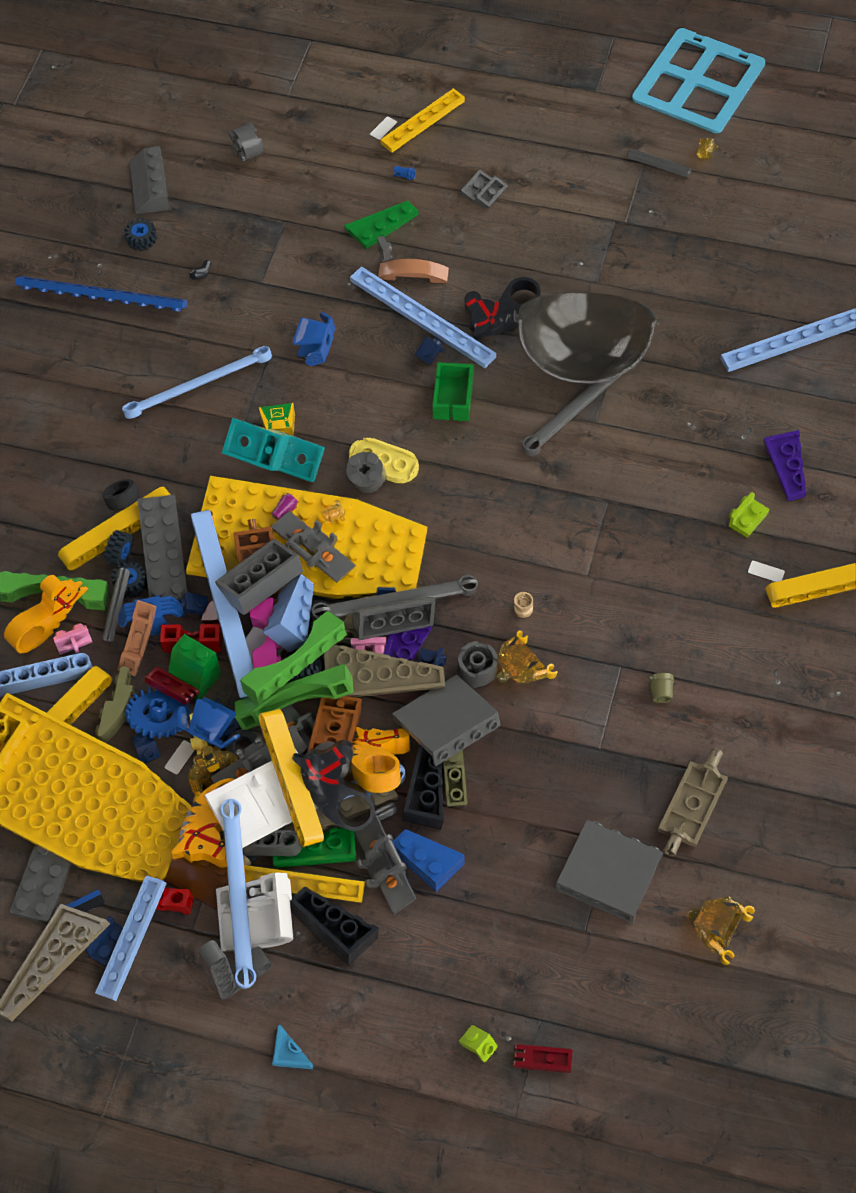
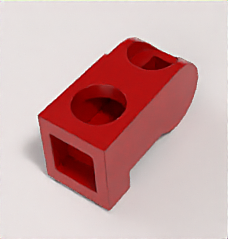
(176, 900)

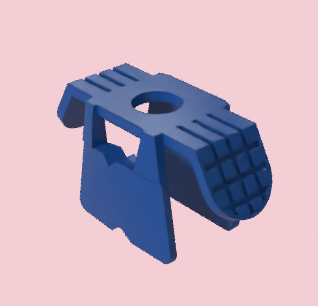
(312, 339)
(164, 606)
(208, 722)

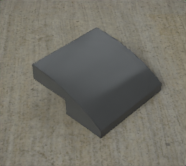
(483, 189)

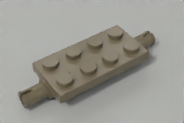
(693, 803)

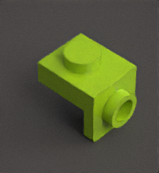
(478, 1042)

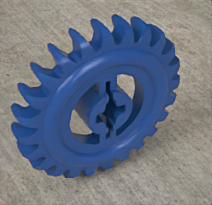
(155, 721)

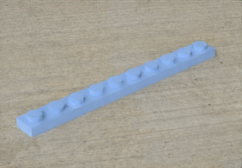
(423, 317)
(789, 340)

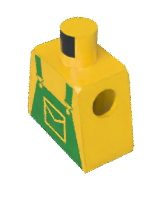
(278, 417)

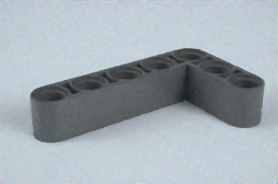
(277, 848)
(222, 974)

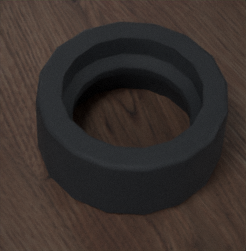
(120, 494)

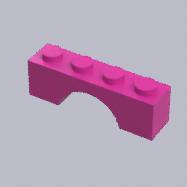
(268, 652)

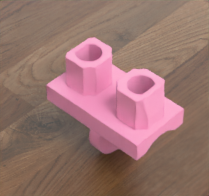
(73, 639)
(374, 644)

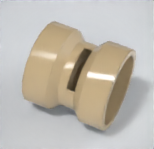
(523, 604)

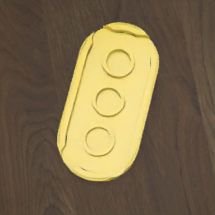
(399, 463)

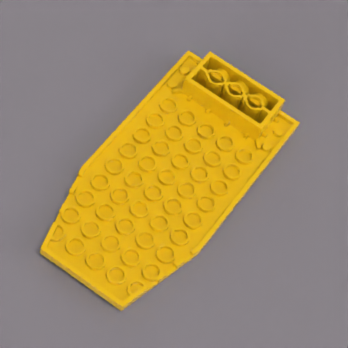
(377, 541)
(84, 797)

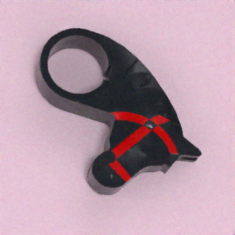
(497, 318)
(322, 779)

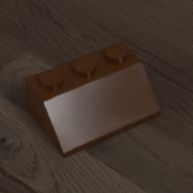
(199, 877)

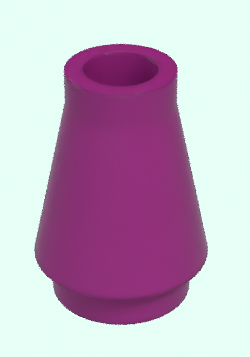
(285, 504)

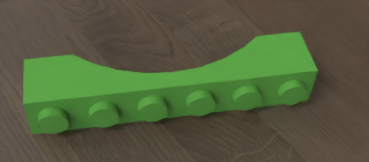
(16, 586)
(264, 681)
(327, 684)

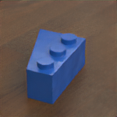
(428, 859)

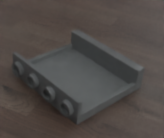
(447, 719)
(609, 871)

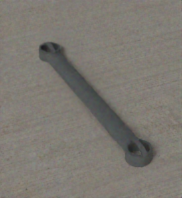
(565, 416)
(437, 591)

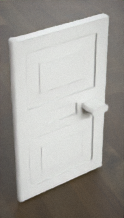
(261, 803)

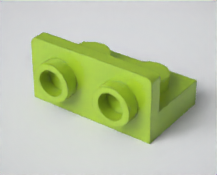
(747, 515)

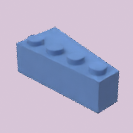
(291, 614)

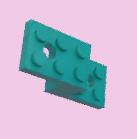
(273, 450)

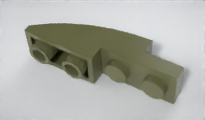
(113, 713)
(455, 780)

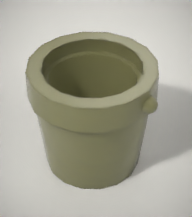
(661, 687)

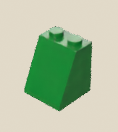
(194, 665)

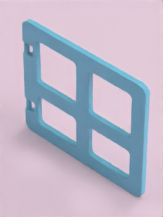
(695, 78)

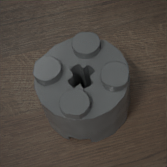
(246, 142)
(363, 462)
(477, 664)

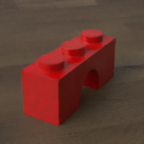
(208, 635)

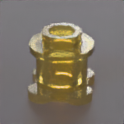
(705, 150)
(333, 512)

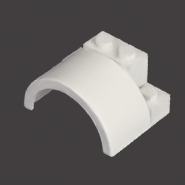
(268, 916)

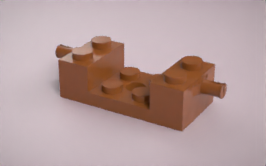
(250, 541)
(339, 713)

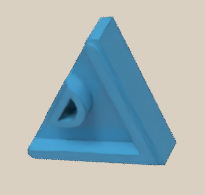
(288, 1053)

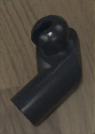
(201, 272)

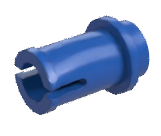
(403, 172)

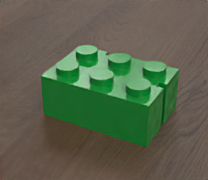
(453, 391)

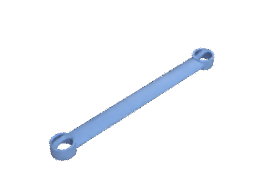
(135, 408)
(237, 893)

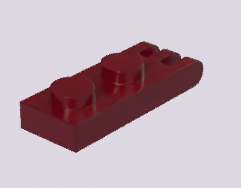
(171, 685)
(543, 1058)

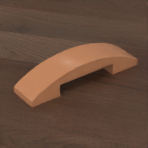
(413, 268)
(138, 636)

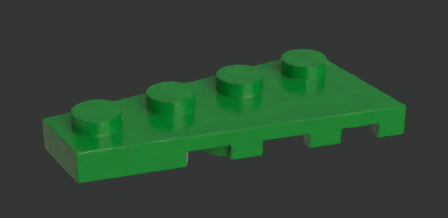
(381, 223)
(335, 848)

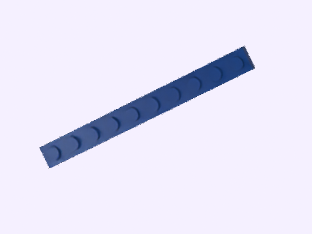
(95, 292)

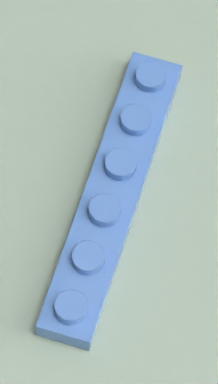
(130, 938)

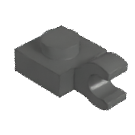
(384, 248)

